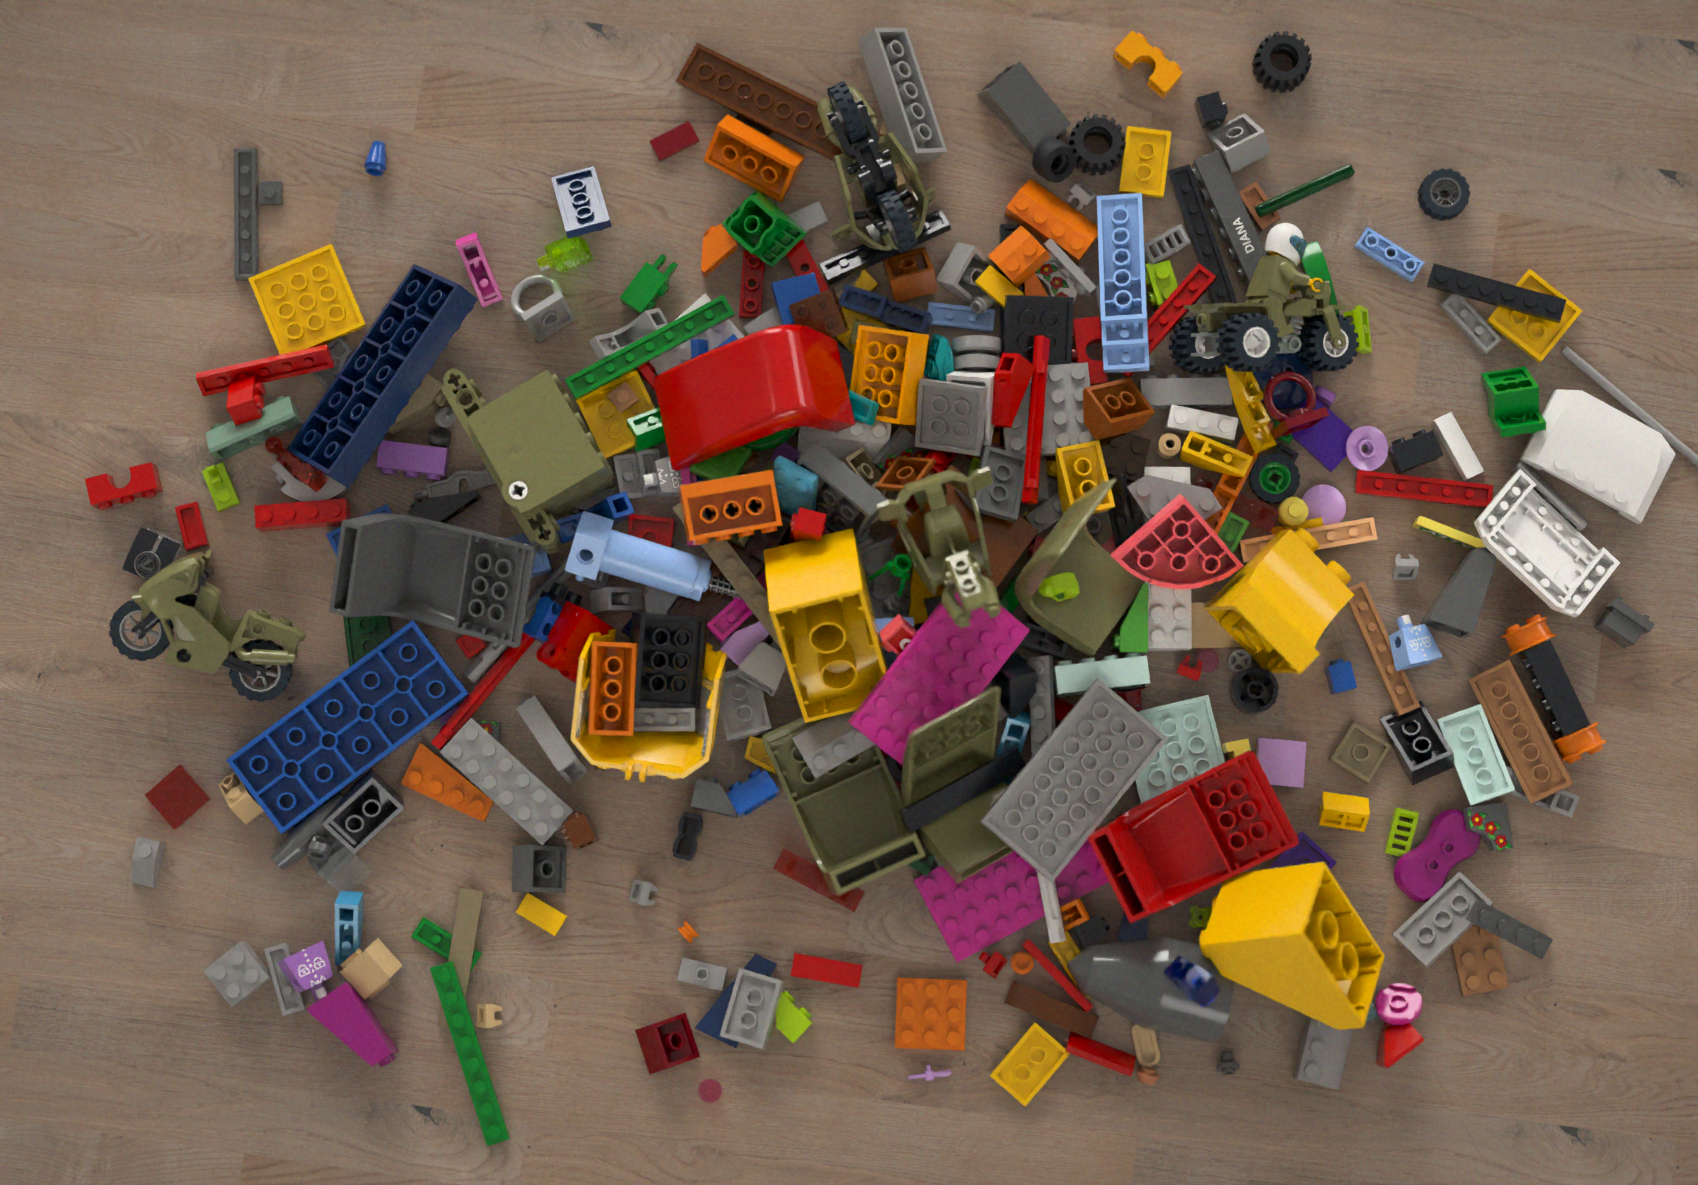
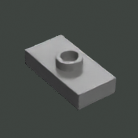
(702, 973)

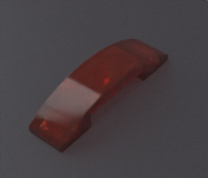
(1258, 514)
(811, 877)

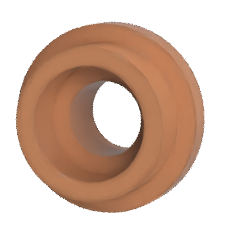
(1147, 1075)

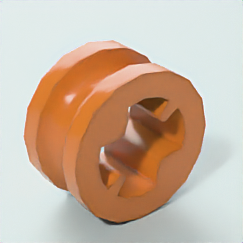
(688, 932)

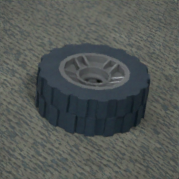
(1440, 182)

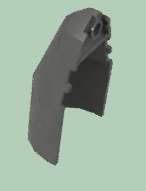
(1133, 984)

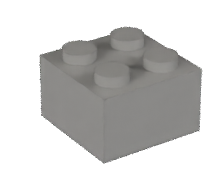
(238, 974)

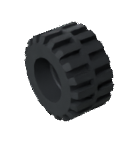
(1286, 45)
(1105, 129)

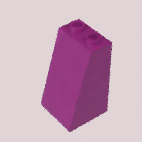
(355, 1024)

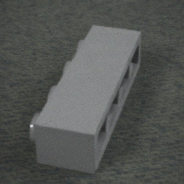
(1187, 392)

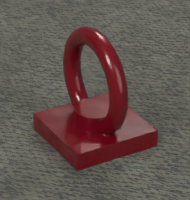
(1297, 419)

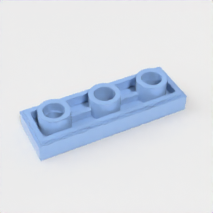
(1377, 246)

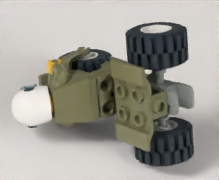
(1266, 324)

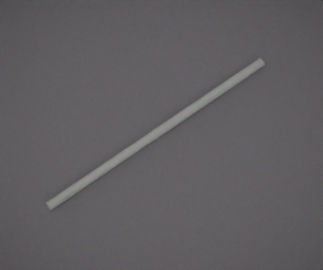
(1629, 404)

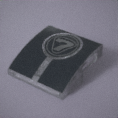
(151, 553)

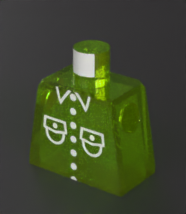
(565, 254)

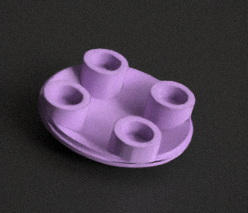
(1326, 503)

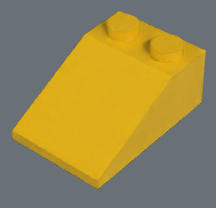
(1080, 470)

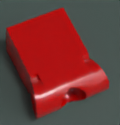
(569, 638)

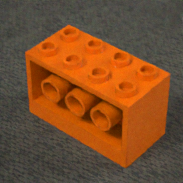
(737, 492)

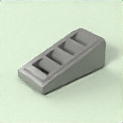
(1185, 243)

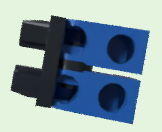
(548, 610)

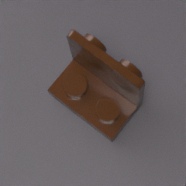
(821, 313)

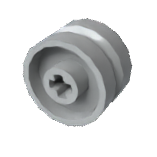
(976, 353)

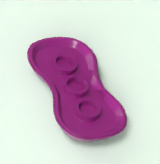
(1426, 867)

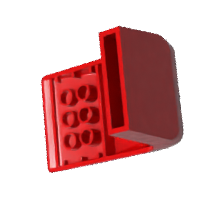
(752, 390)
(1193, 837)

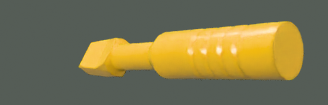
(1312, 523)

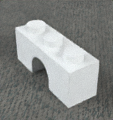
(1209, 424)

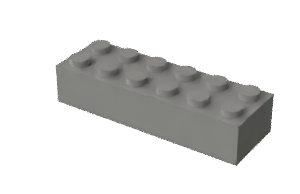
(902, 93)
(507, 781)

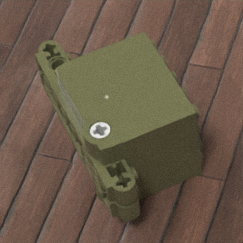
(532, 450)

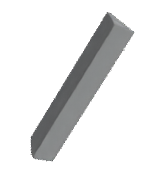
(1553, 497)

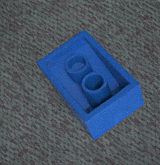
(753, 792)

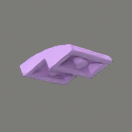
(1282, 761)

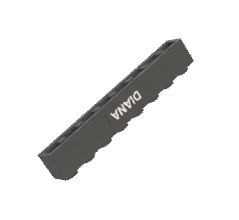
(1229, 213)

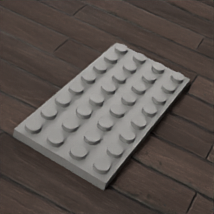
(1074, 780)

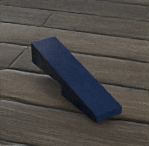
(884, 310)

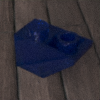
(1193, 981)

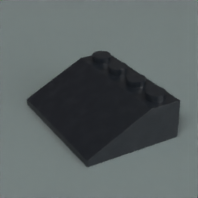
(668, 659)

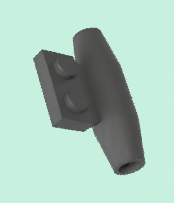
(297, 841)

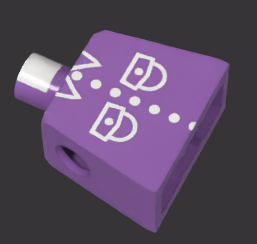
(308, 969)

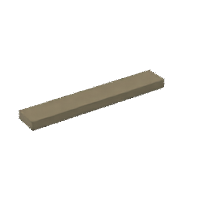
(464, 939)

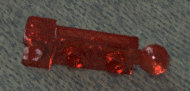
(304, 472)

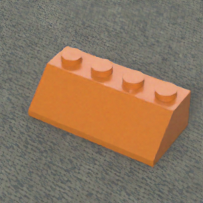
(753, 158)
(1052, 218)
(612, 688)

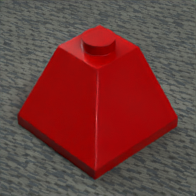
(1395, 1043)

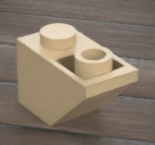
(239, 798)

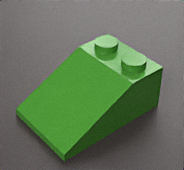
(1133, 629)

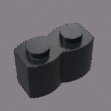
(689, 830)

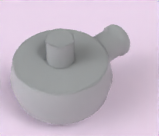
(445, 417)

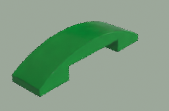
(1316, 267)

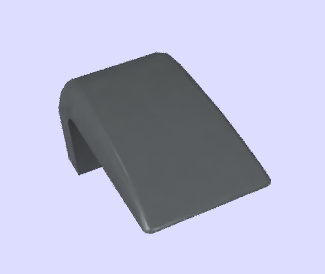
(433, 576)

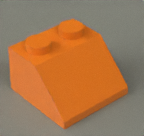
(1019, 256)

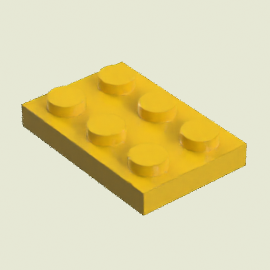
(1145, 161)
(1029, 1064)

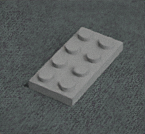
(1440, 920)

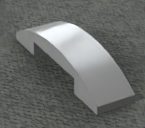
(1559, 802)

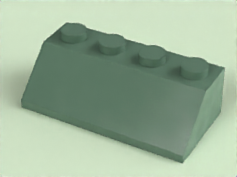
(275, 420)

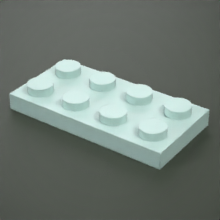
(1476, 755)

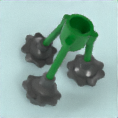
(897, 568)

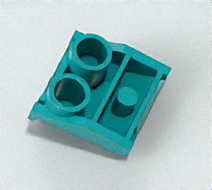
(940, 359)

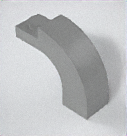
(643, 325)
(300, 492)

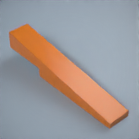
(1230, 486)

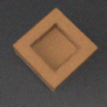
(623, 397)

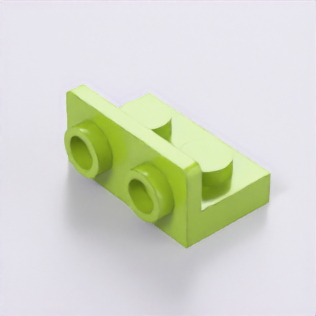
(1160, 282)

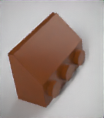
(1115, 408)

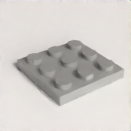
(950, 417)

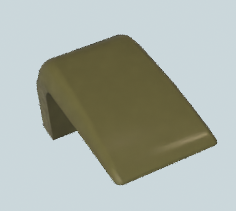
(1103, 583)
(941, 755)
(846, 812)

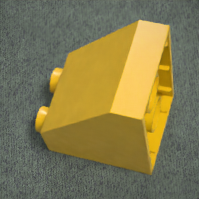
(1295, 942)

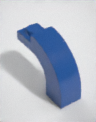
(613, 507)

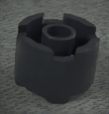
(1248, 702)

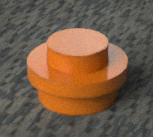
(1022, 962)

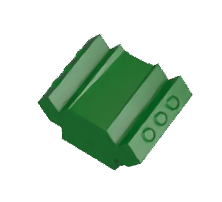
(763, 228)

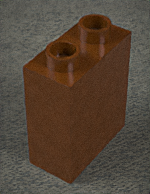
(1003, 538)

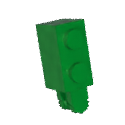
(648, 286)

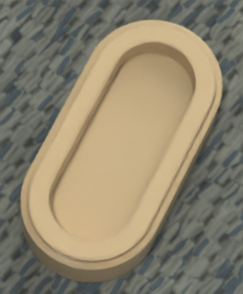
(1145, 1046)

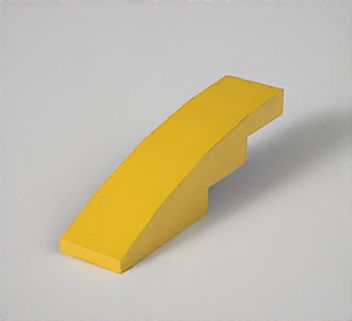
(1252, 414)

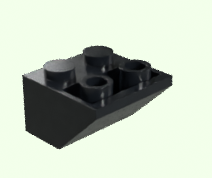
(1042, 641)

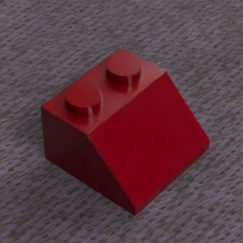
(667, 1043)

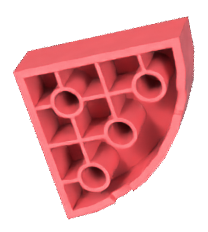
(1177, 550)

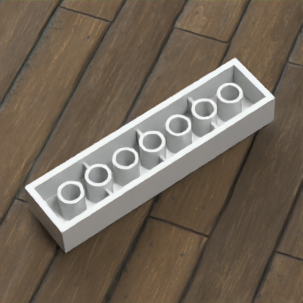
(1169, 608)

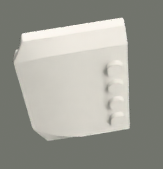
(1600, 452)
(1543, 547)

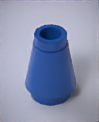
(376, 159)

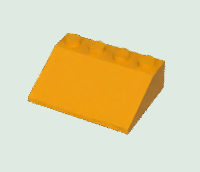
(889, 371)

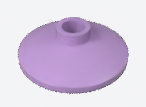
(1375, 445)

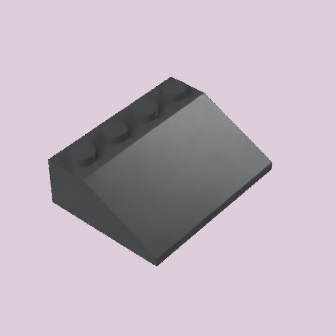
(841, 492)

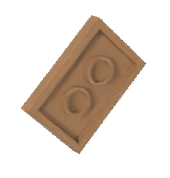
(1479, 962)

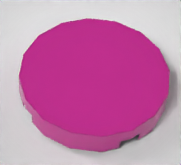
(1398, 1004)

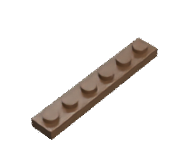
(1379, 647)

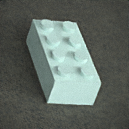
(1114, 672)

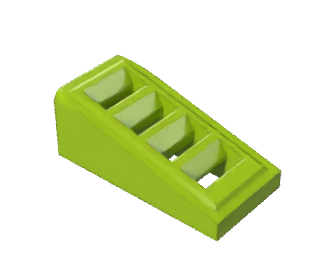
(1397, 812)

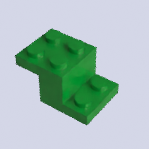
(1513, 401)

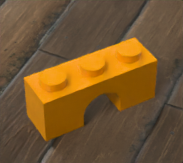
(1136, 50)

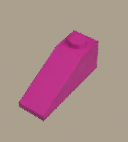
(478, 269)

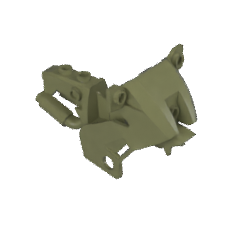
(953, 557)

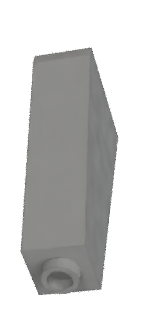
(551, 739)

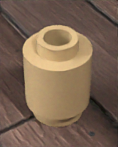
(1165, 452)

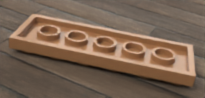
(1521, 731)

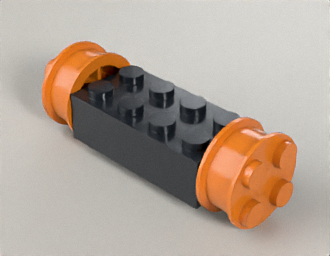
(1555, 687)

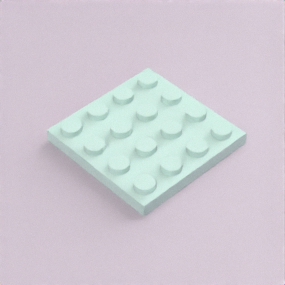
(1190, 748)

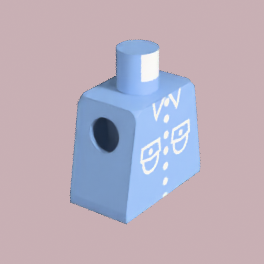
(1412, 645)

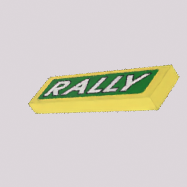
(1447, 533)

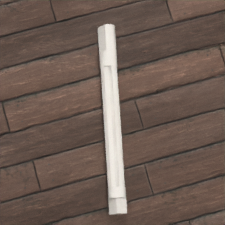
(1051, 909)

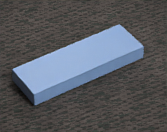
(961, 317)

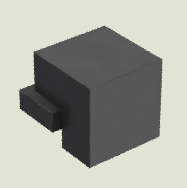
(1623, 623)

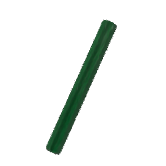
(1304, 190)

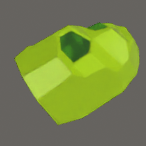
(1060, 586)

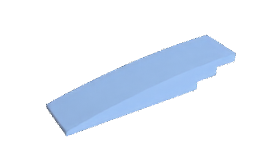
(1122, 283)

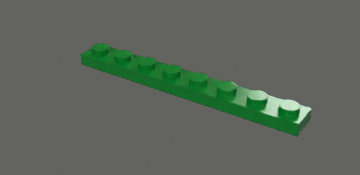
(649, 347)
(470, 1053)

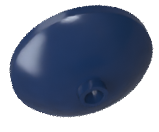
(1286, 393)

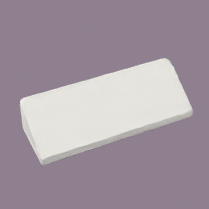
(1457, 446)

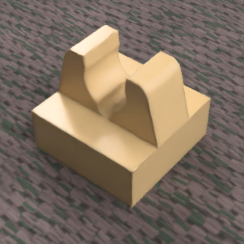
(485, 1015)

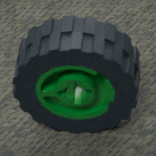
(1282, 467)

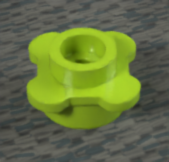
(1195, 921)

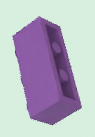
(413, 460)

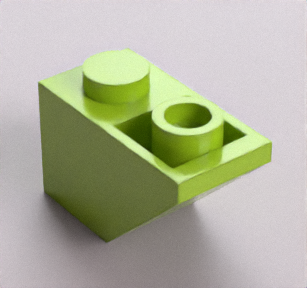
(790, 1019)

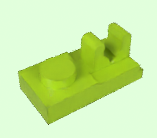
(1362, 326)
(221, 487)

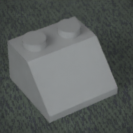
(1239, 142)
(962, 270)

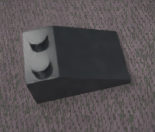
(1418, 744)
(363, 811)

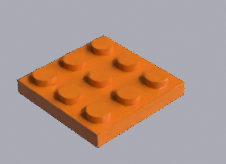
(930, 1013)

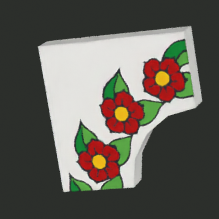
(1055, 282)

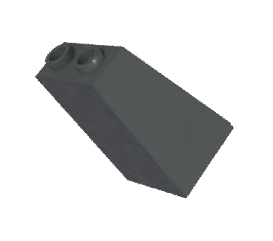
(1024, 107)
(1463, 596)

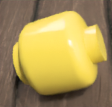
(1292, 512)

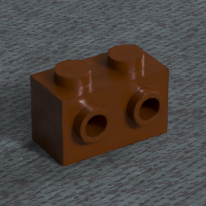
(579, 831)

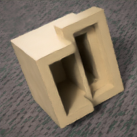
(370, 969)

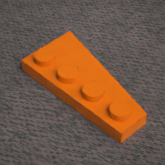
(441, 782)

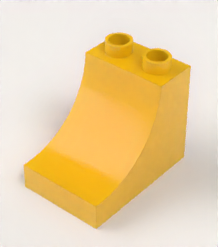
(1282, 602)
(825, 623)

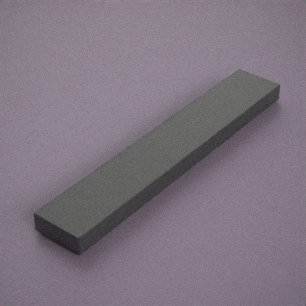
(246, 213)

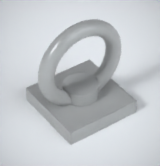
(546, 316)

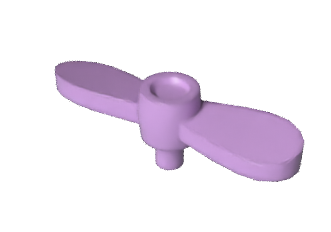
(929, 1074)

